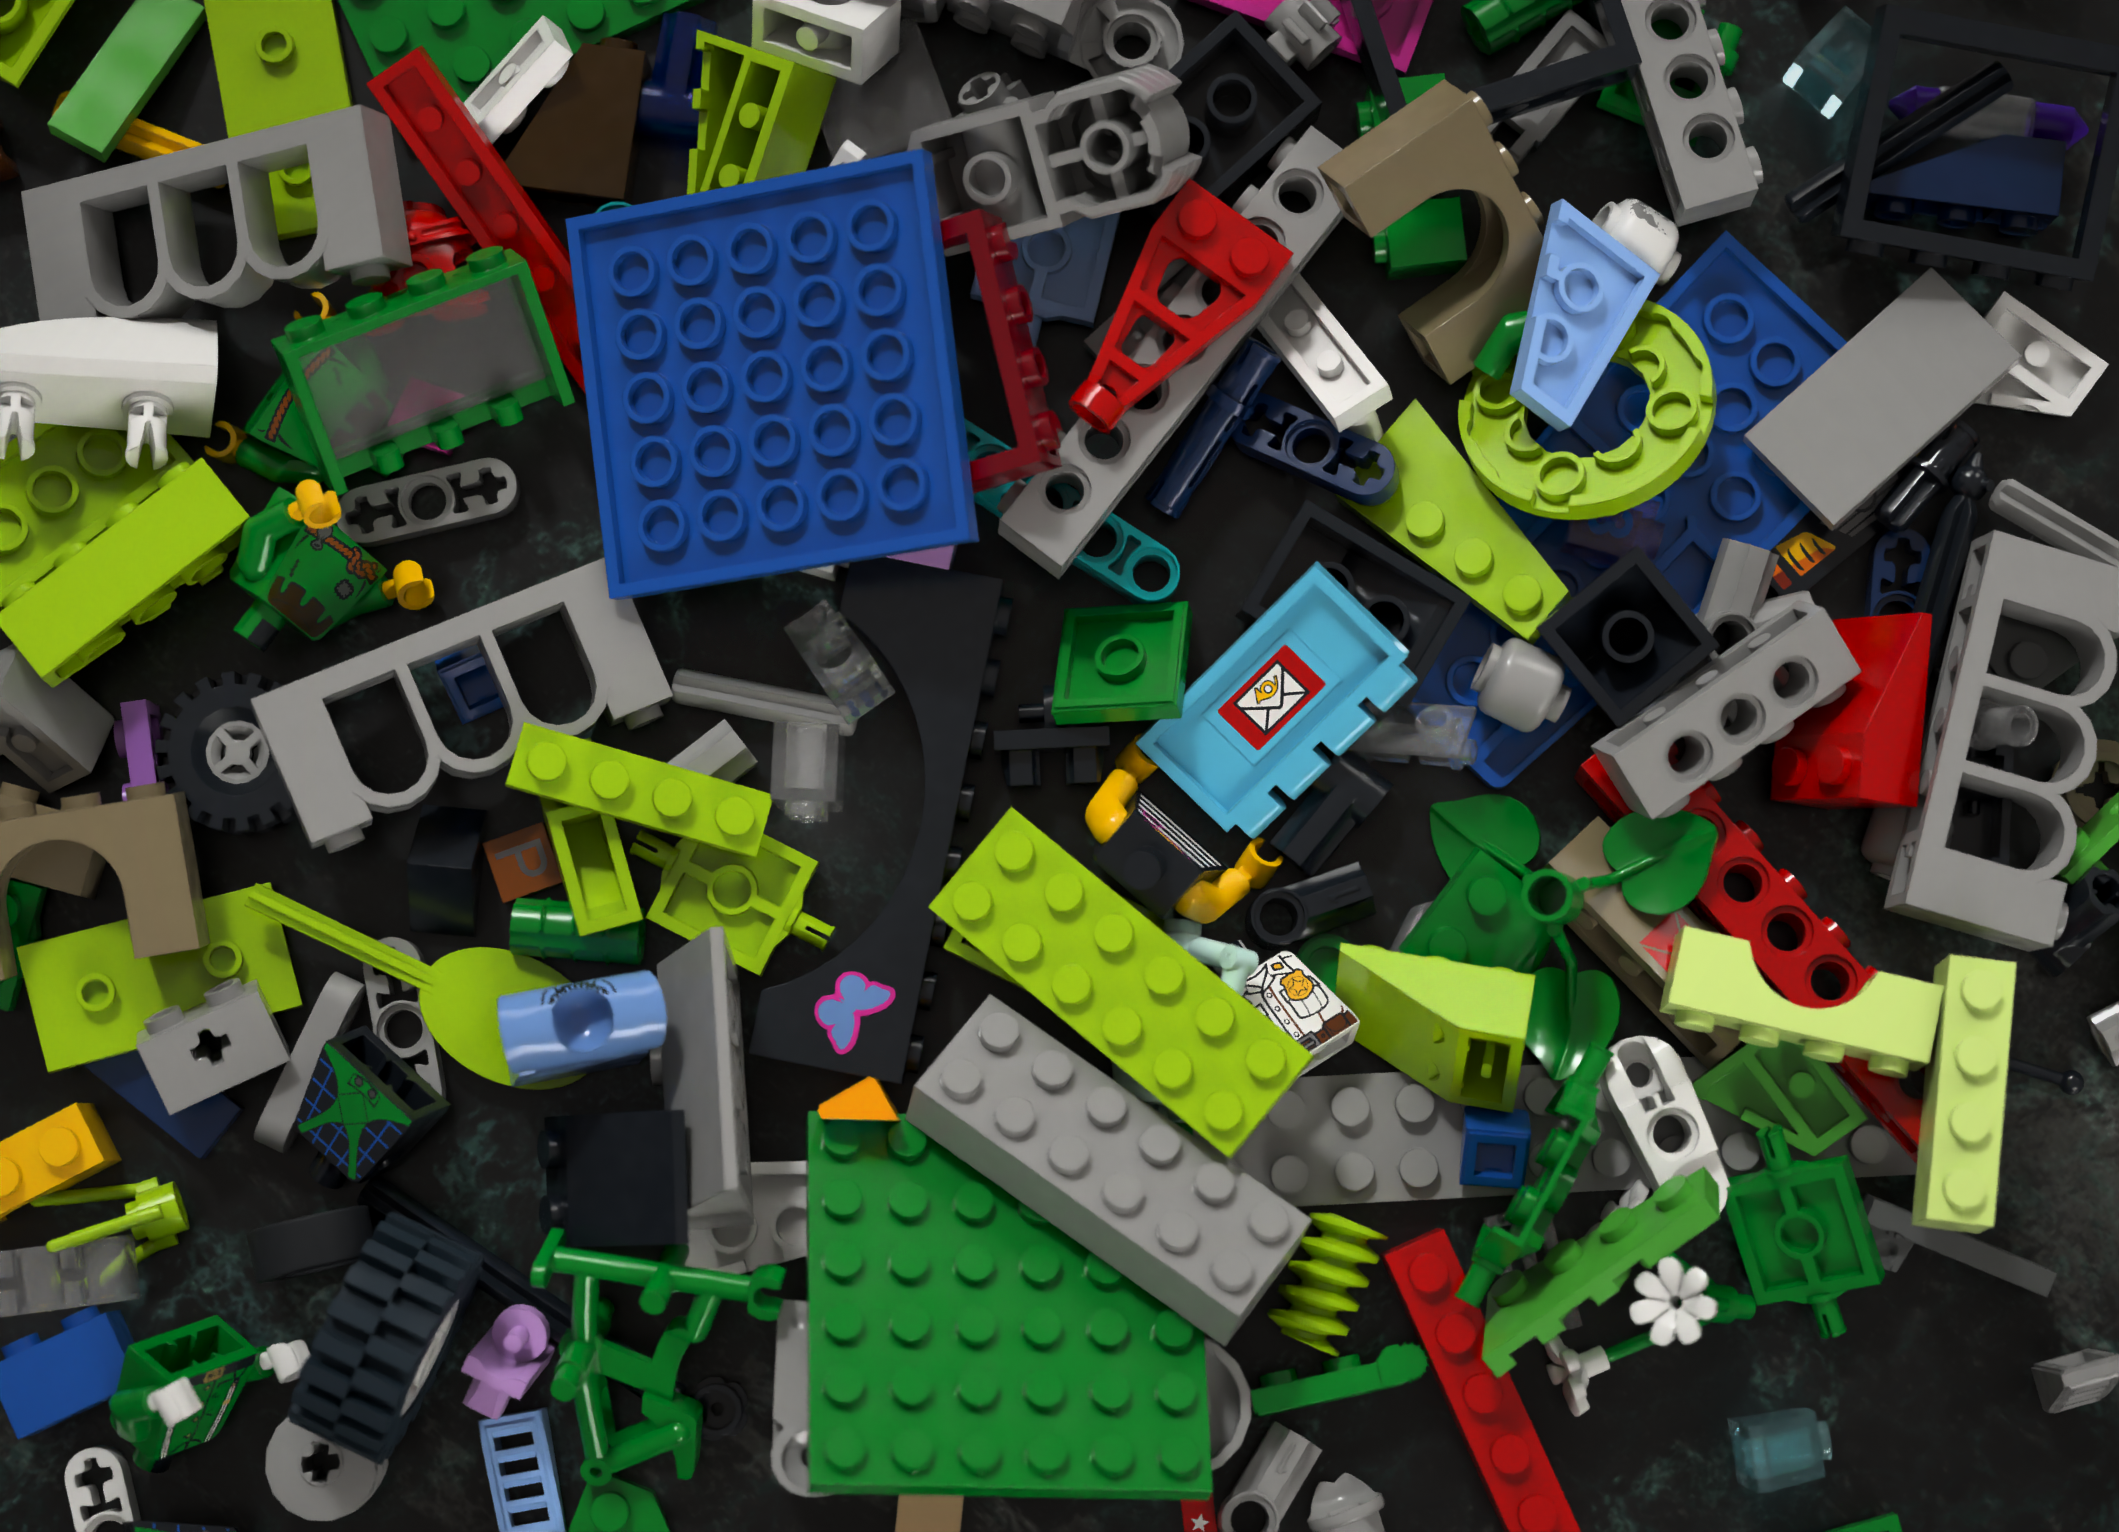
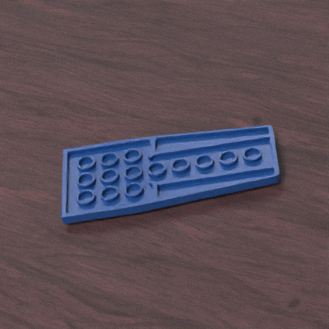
(1759, 351)

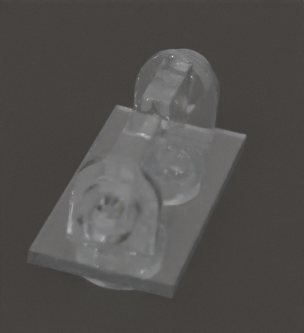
(1425, 730)

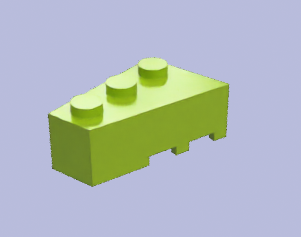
(753, 115)

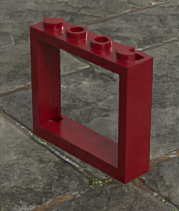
(1020, 363)

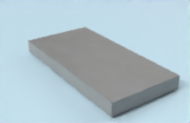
(1881, 398)

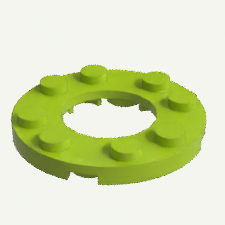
(1574, 488)

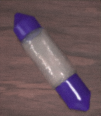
(2004, 116)

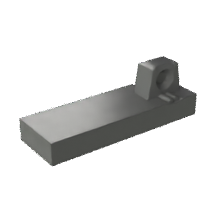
(1897, 1235)

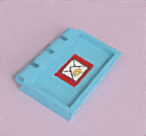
(1276, 697)

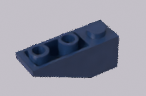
(1993, 181)

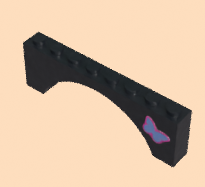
(865, 1002)

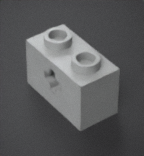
(192, 1074)

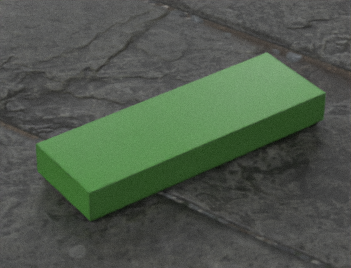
(125, 74)

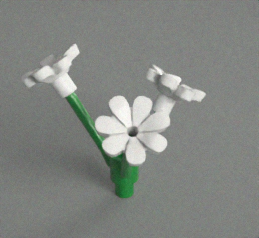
(1675, 1302)

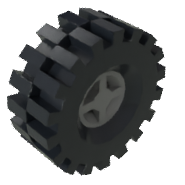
(209, 736)

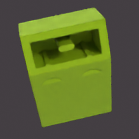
(1440, 1020)

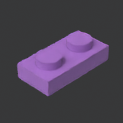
(136, 741)

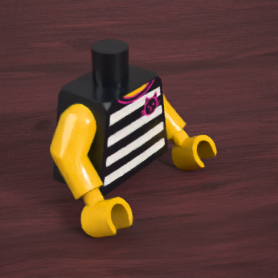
(1159, 857)

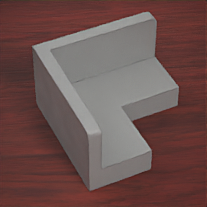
(47, 729)

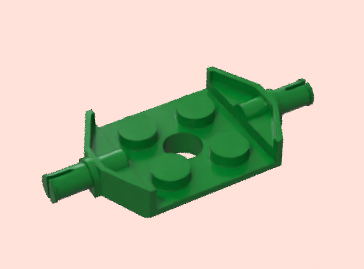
(1561, 1159)

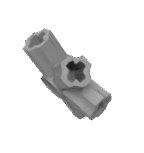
(1738, 599)

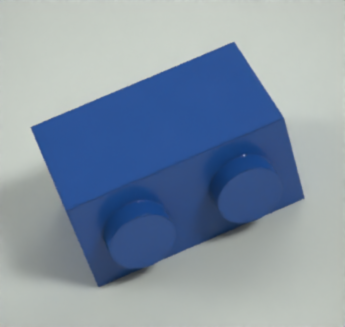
(65, 1373)

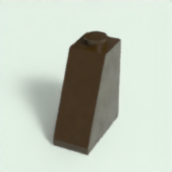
(586, 132)

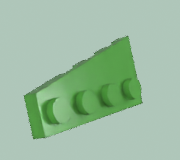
(1594, 1265)

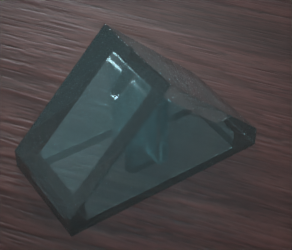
(1831, 63)

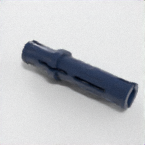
(1225, 408)

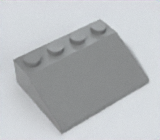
(706, 1078)

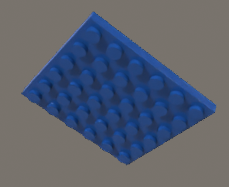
(772, 377)

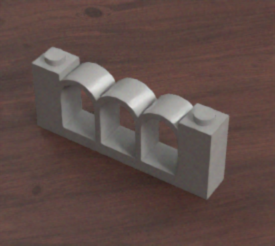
(355, 198)
(310, 758)
(1962, 890)

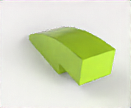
(591, 867)

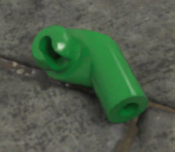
(1502, 345)

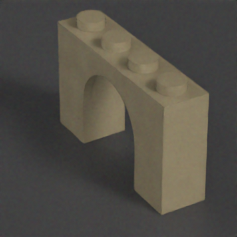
(1434, 148)
(145, 844)

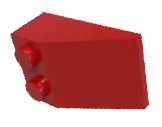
(1868, 740)

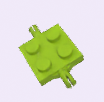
(751, 898)

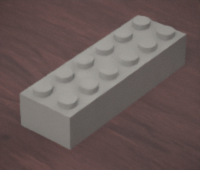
(1107, 1169)

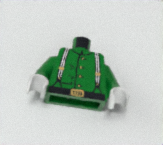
(185, 1383)

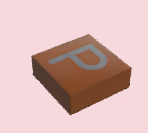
(523, 863)

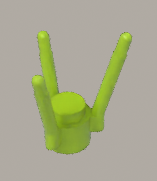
(154, 1214)

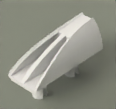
(109, 375)

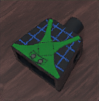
(364, 1109)

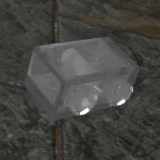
(808, 770)

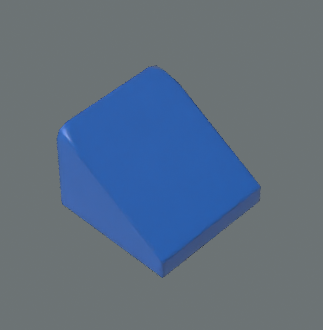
(468, 684)
(1494, 1147)

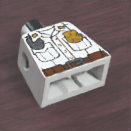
(1300, 1005)

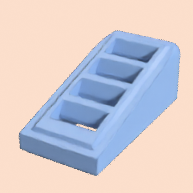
(515, 1423)

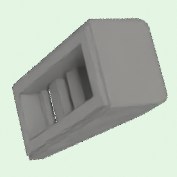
(2075, 1379)

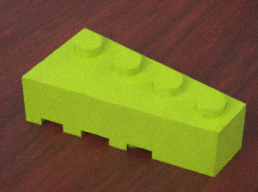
(125, 572)

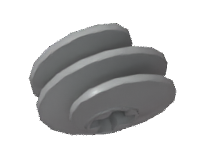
(304, 1488)

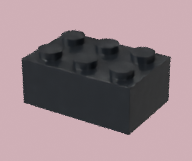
(1237, 107)

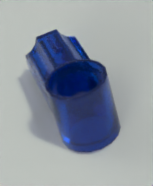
(677, 70)

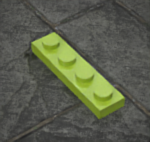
(639, 790)

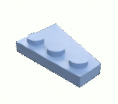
(1576, 314)

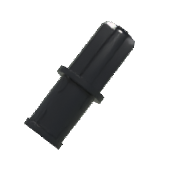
(1926, 476)

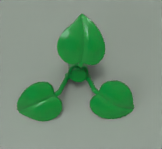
(1660, 872)

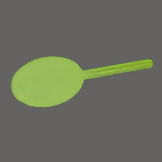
(454, 992)

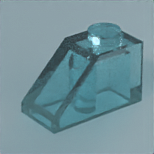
(1779, 1448)

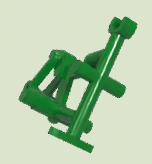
(587, 1358)

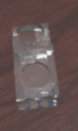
(839, 661)

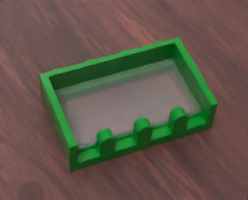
(421, 364)

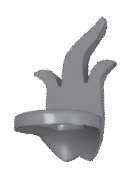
(1346, 1507)

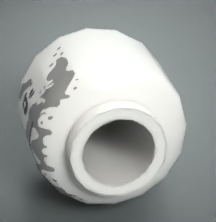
(1643, 233)

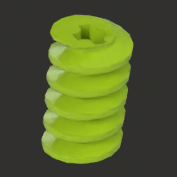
(1326, 1281)

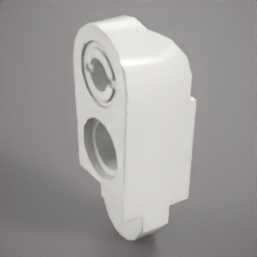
(1665, 1093)

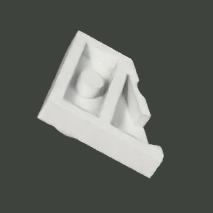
(2053, 366)

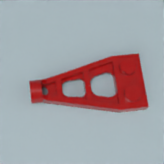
(1219, 246)

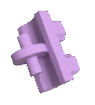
(507, 1359)

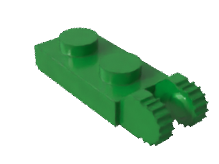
(1341, 1379)

